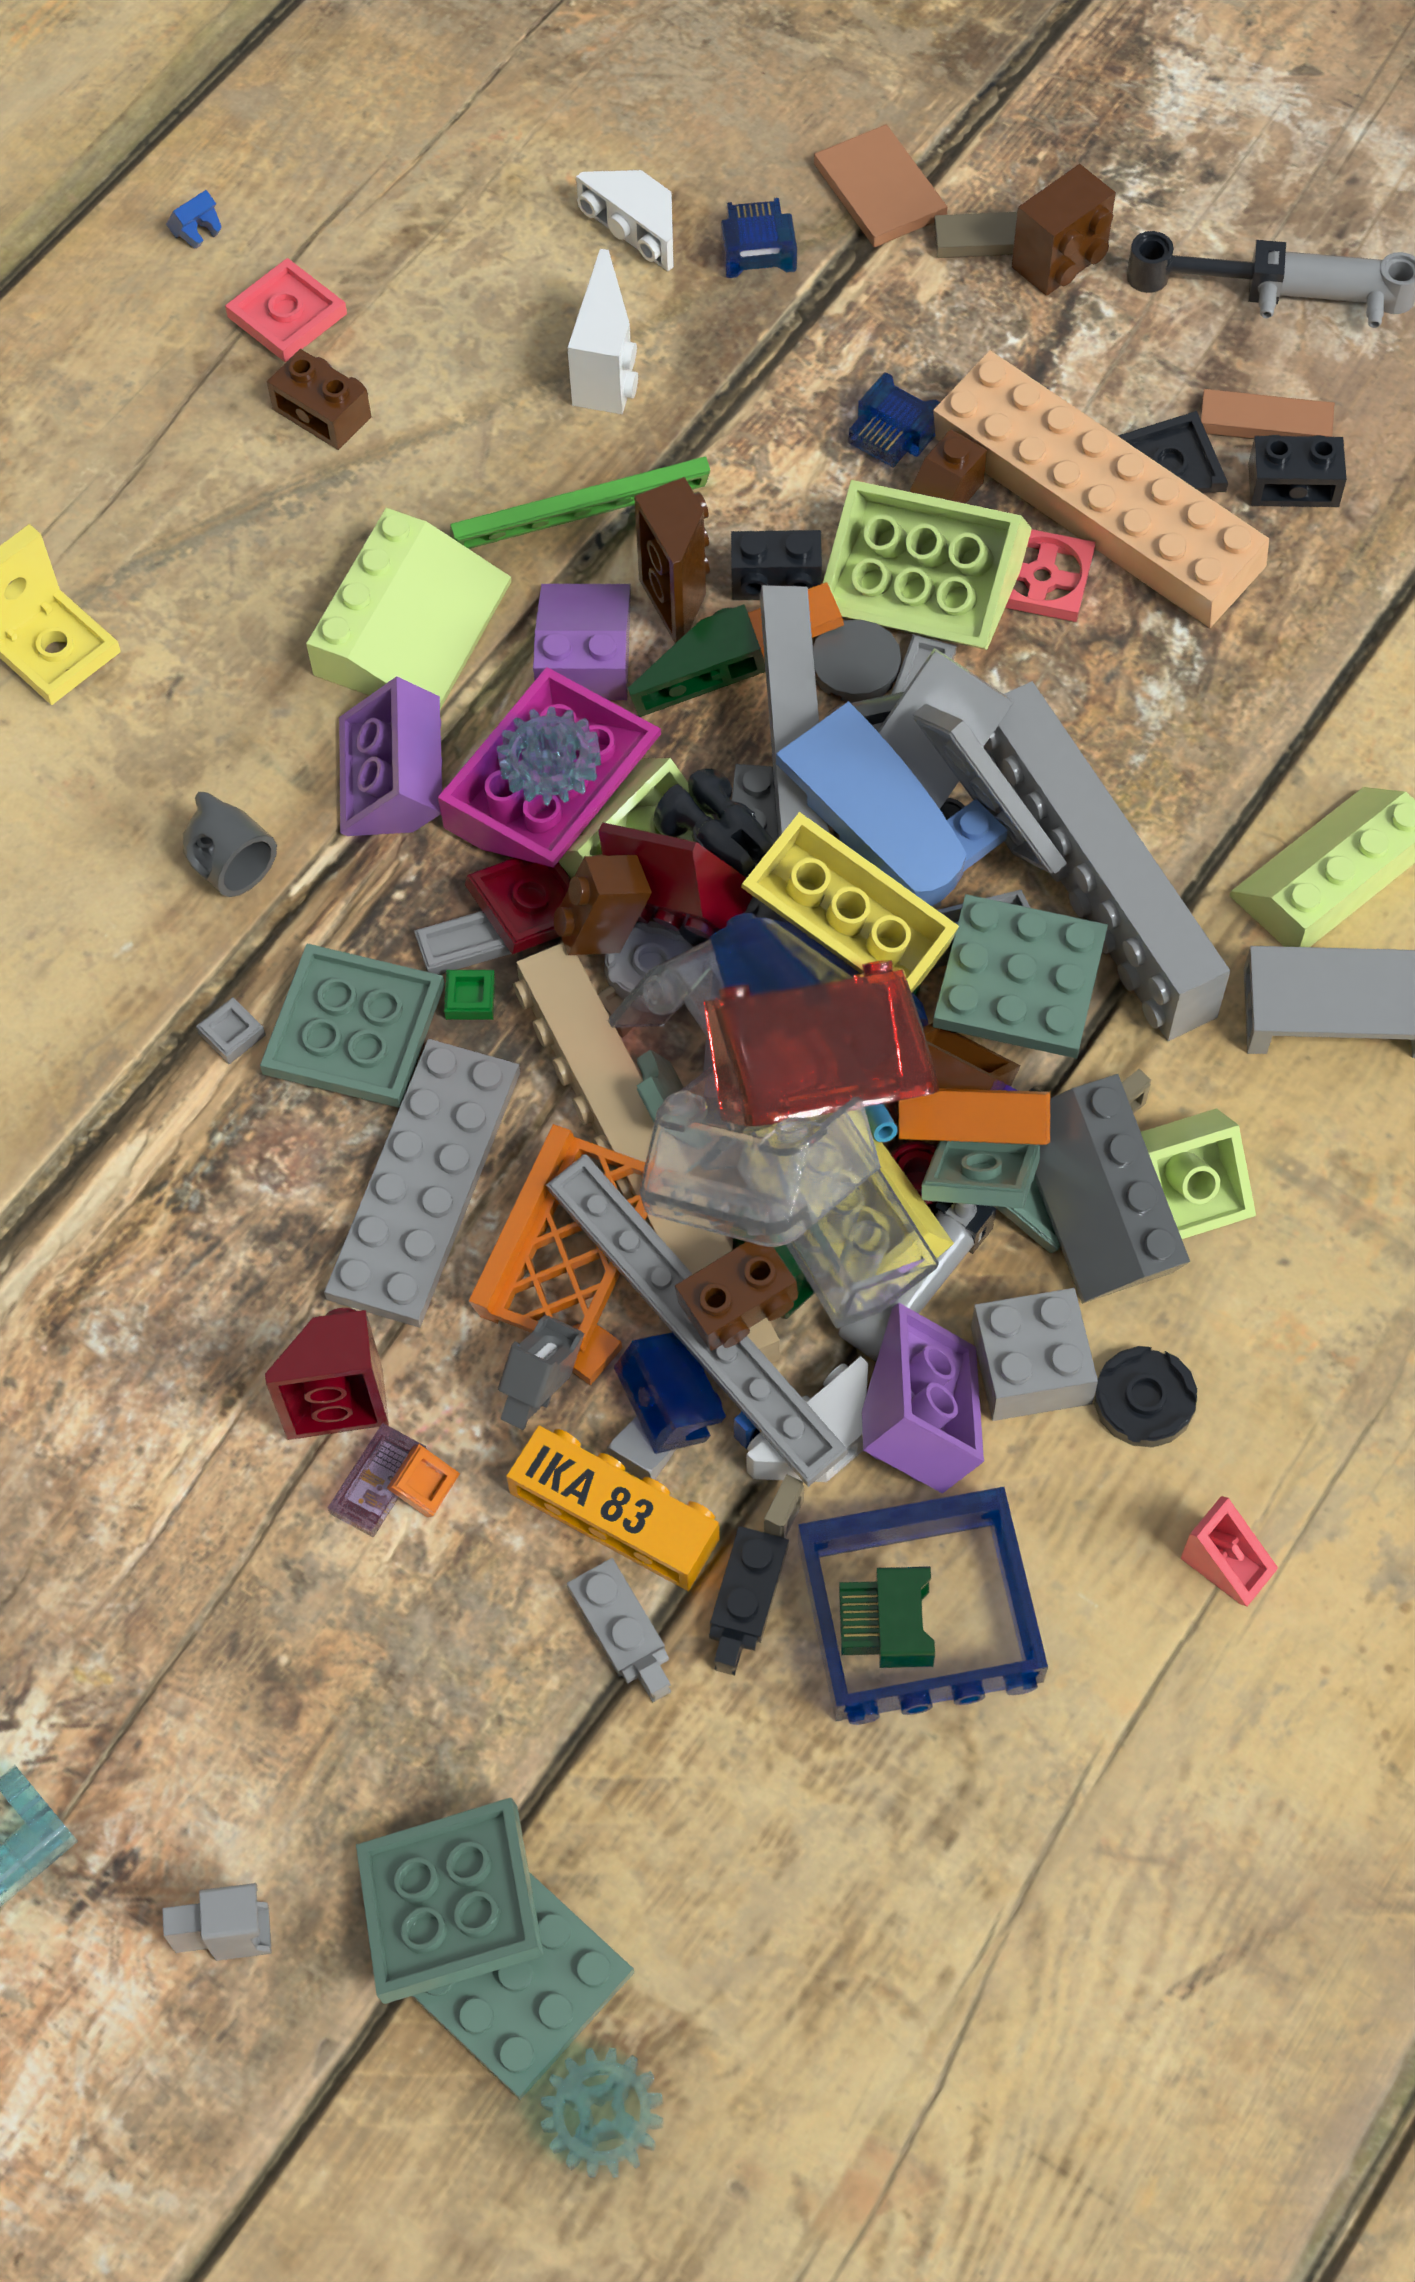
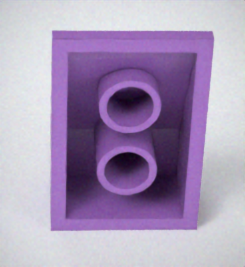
(585, 635)
(924, 1402)

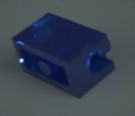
(668, 1392)

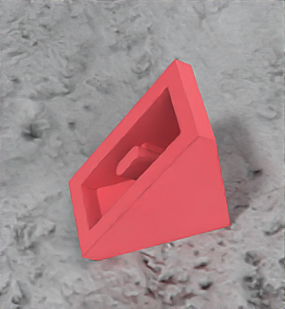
(1229, 1553)

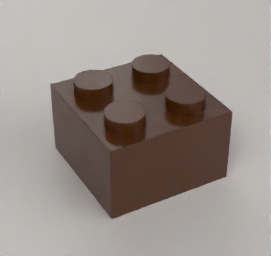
(1063, 229)
(967, 1064)

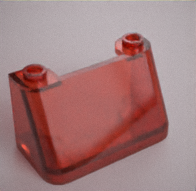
(818, 1047)

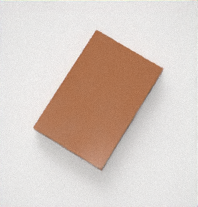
(880, 185)

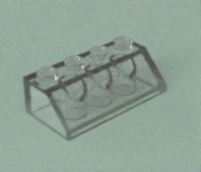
(861, 1251)

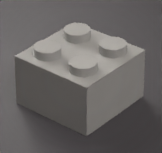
(1033, 1354)

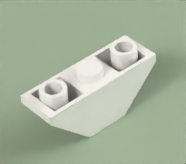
(632, 209)
(838, 1407)

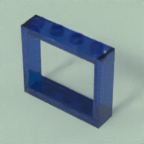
(908, 1524)

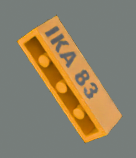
(614, 1506)

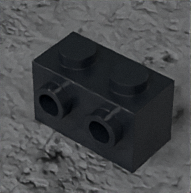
(1297, 471)
(774, 560)

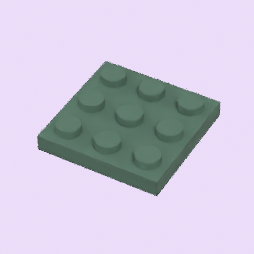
(1020, 976)
(352, 1025)
(448, 1901)
(533, 2010)

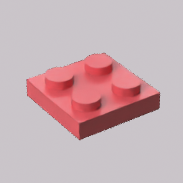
(286, 309)

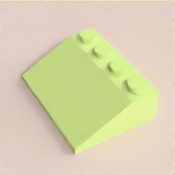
(925, 563)
(406, 610)

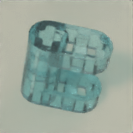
(35, 1843)

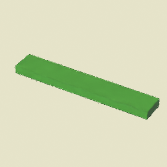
(573, 505)

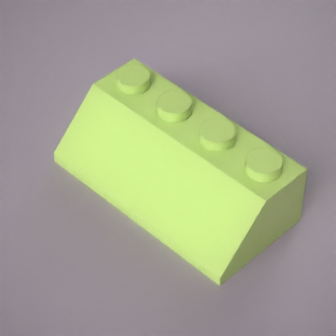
(1332, 867)

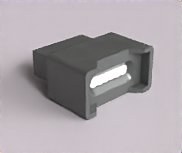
(538, 1369)

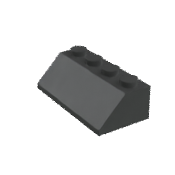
(1105, 1193)

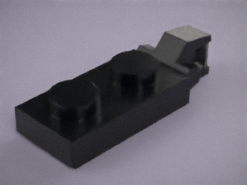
(746, 1595)

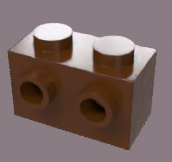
(319, 398)
(602, 904)
(737, 1294)

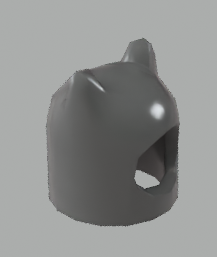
(227, 846)

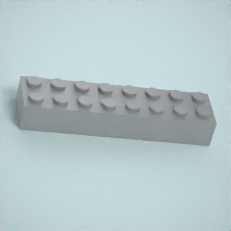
(1110, 870)

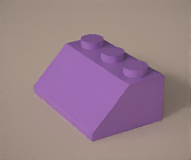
(390, 761)

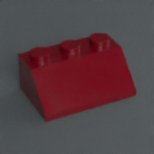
(685, 880)
(329, 1378)

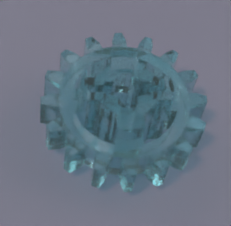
(549, 755)
(581, 2098)

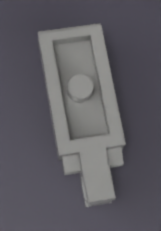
(621, 1627)

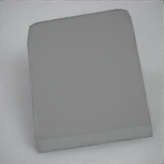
(635, 1452)

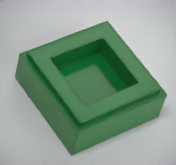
(469, 995)

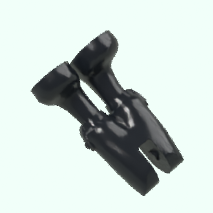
(731, 838)

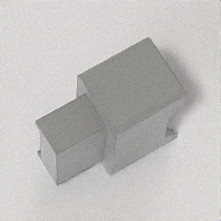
(224, 1922)

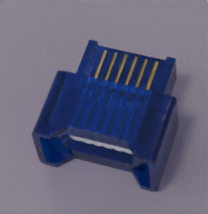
(758, 238)
(892, 422)

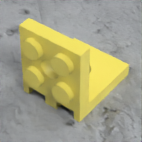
(38, 614)

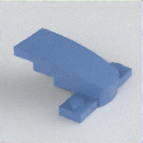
(883, 808)

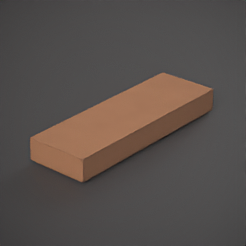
(1264, 415)

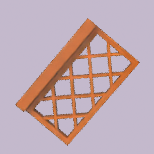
(526, 1233)

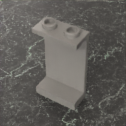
(1328, 994)

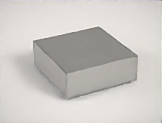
(231, 1030)

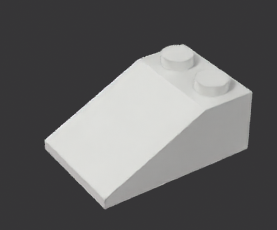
(601, 346)

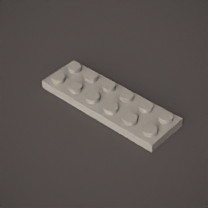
(423, 1183)

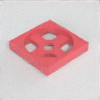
(1049, 545)

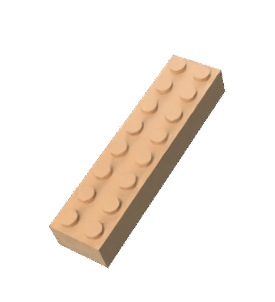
(1104, 489)

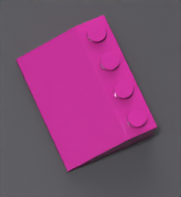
(496, 820)

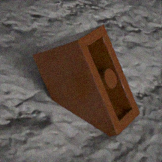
(952, 469)

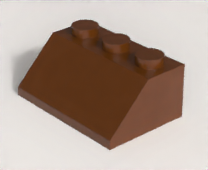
(673, 552)

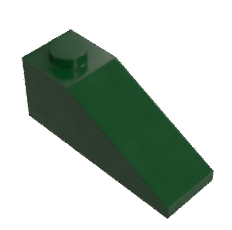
(706, 658)

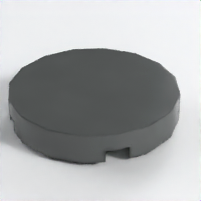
(856, 661)

